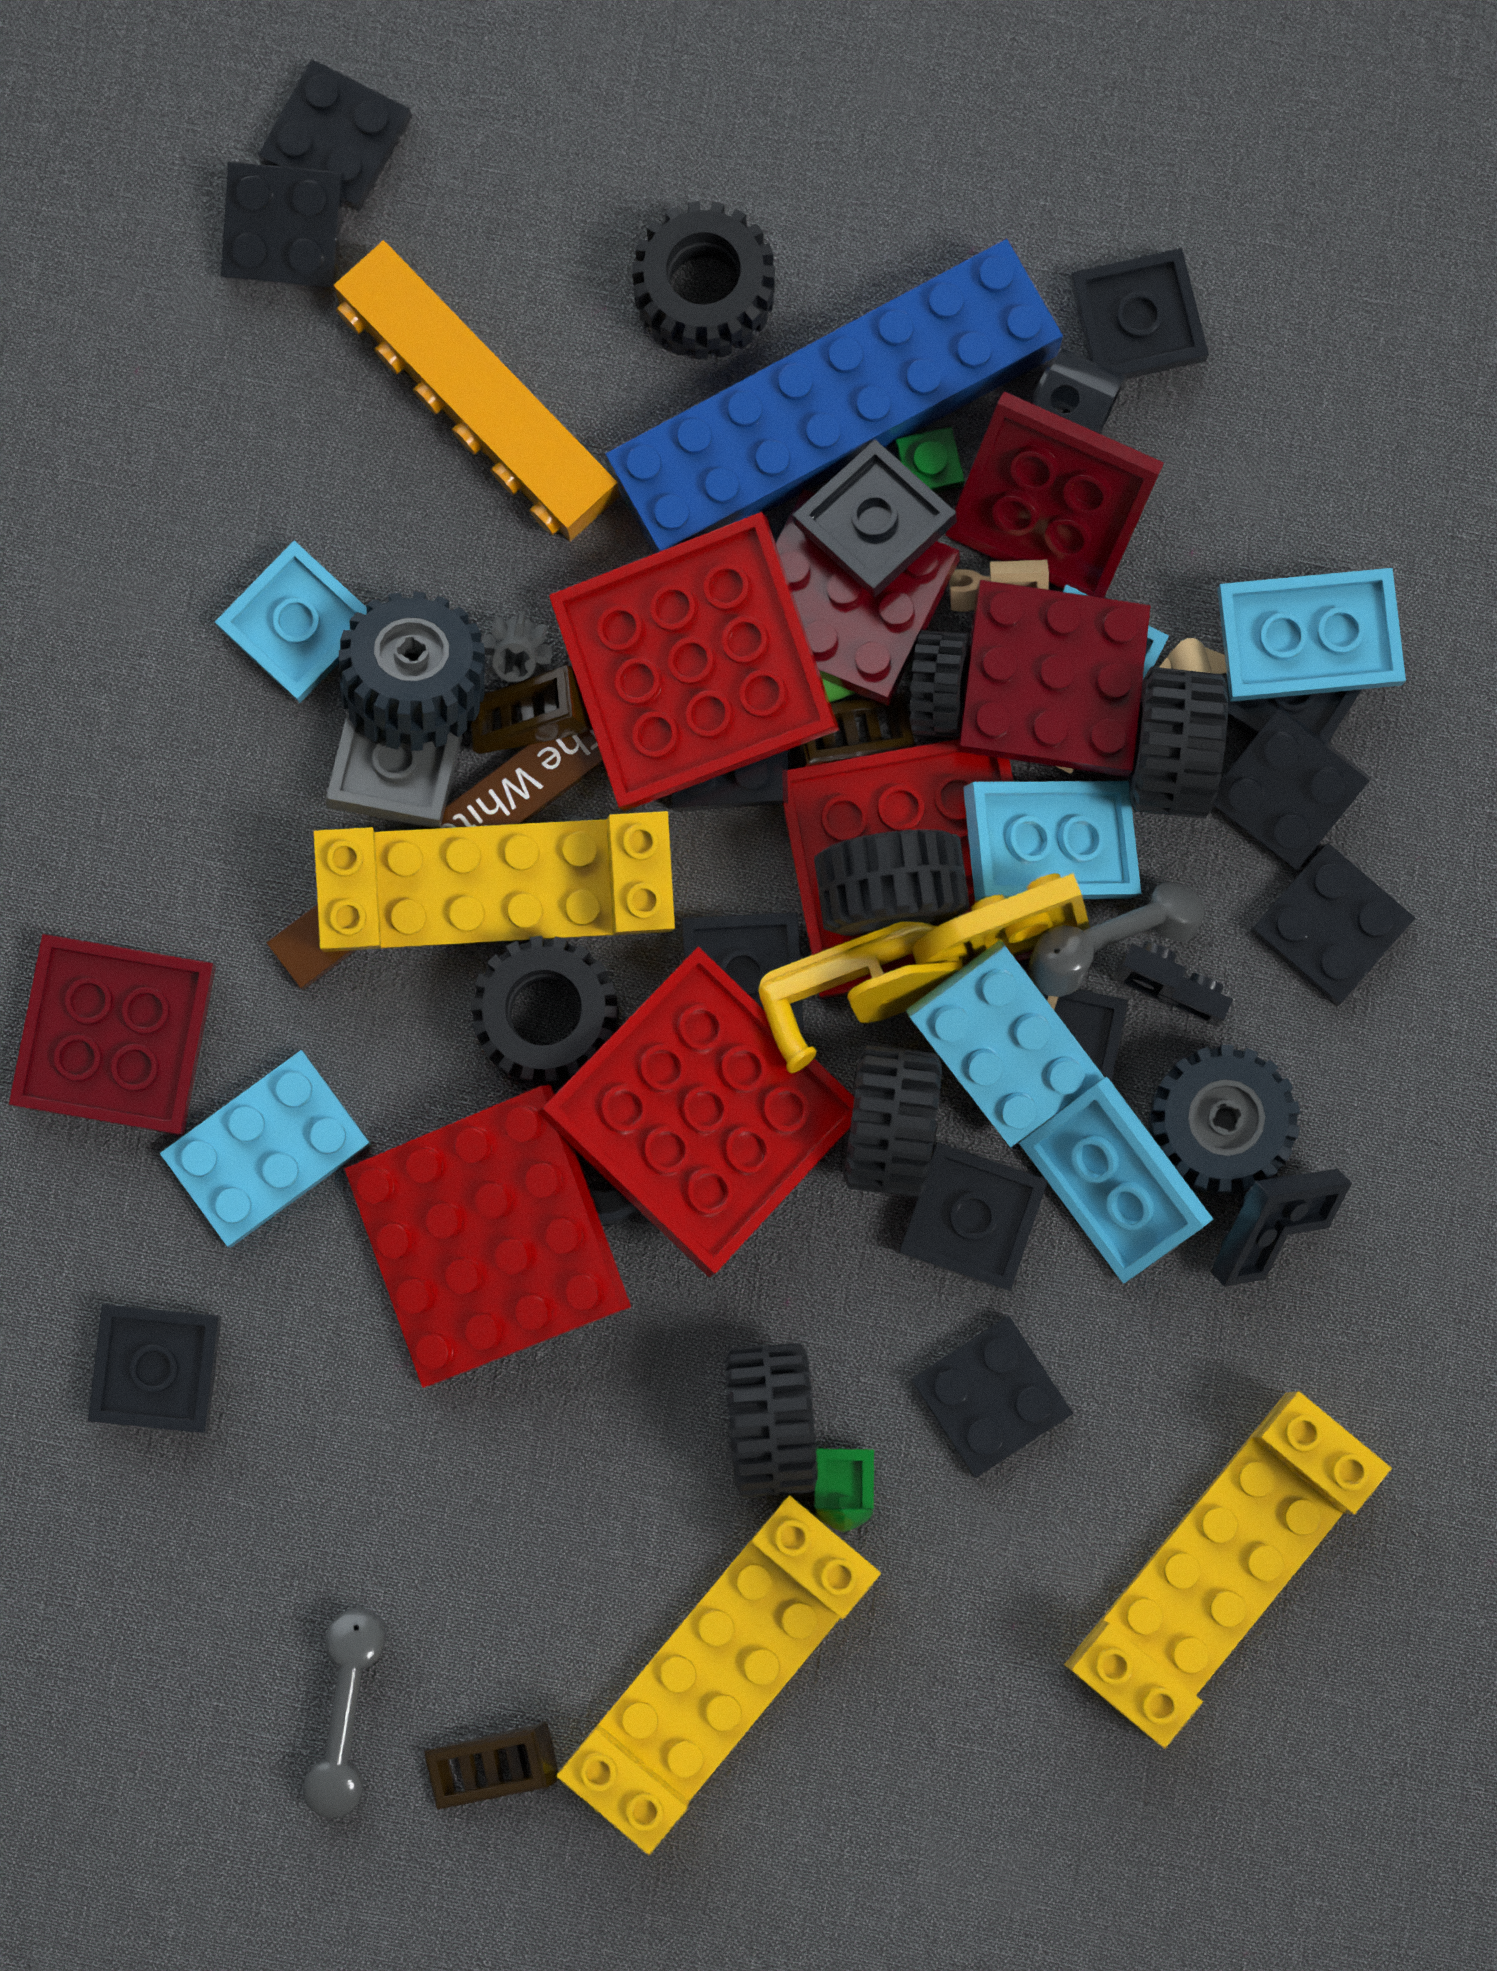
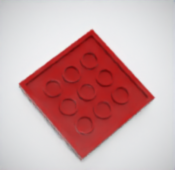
(693, 662)
(873, 796)
(700, 1113)
(486, 1238)

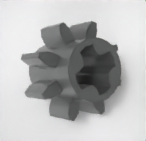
(507, 649)

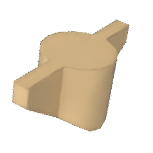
(1193, 656)

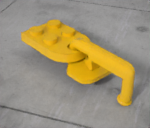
(937, 954)

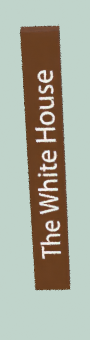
(504, 797)

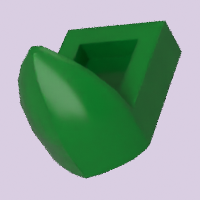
(844, 1487)

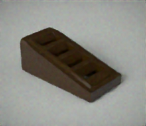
(845, 713)
(563, 715)
(540, 1756)

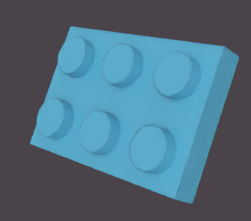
(1311, 634)
(1049, 829)
(1005, 1043)
(265, 1149)
(1115, 1180)

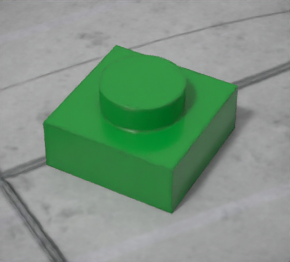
(932, 459)

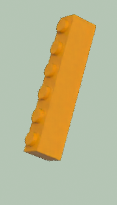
(475, 391)

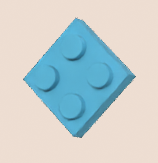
(292, 621)

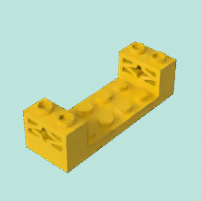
(494, 882)
(1225, 1565)
(717, 1674)

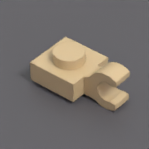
(1022, 573)

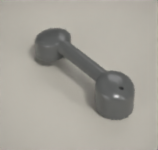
(1067, 952)
(335, 1783)

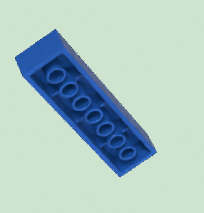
(835, 398)

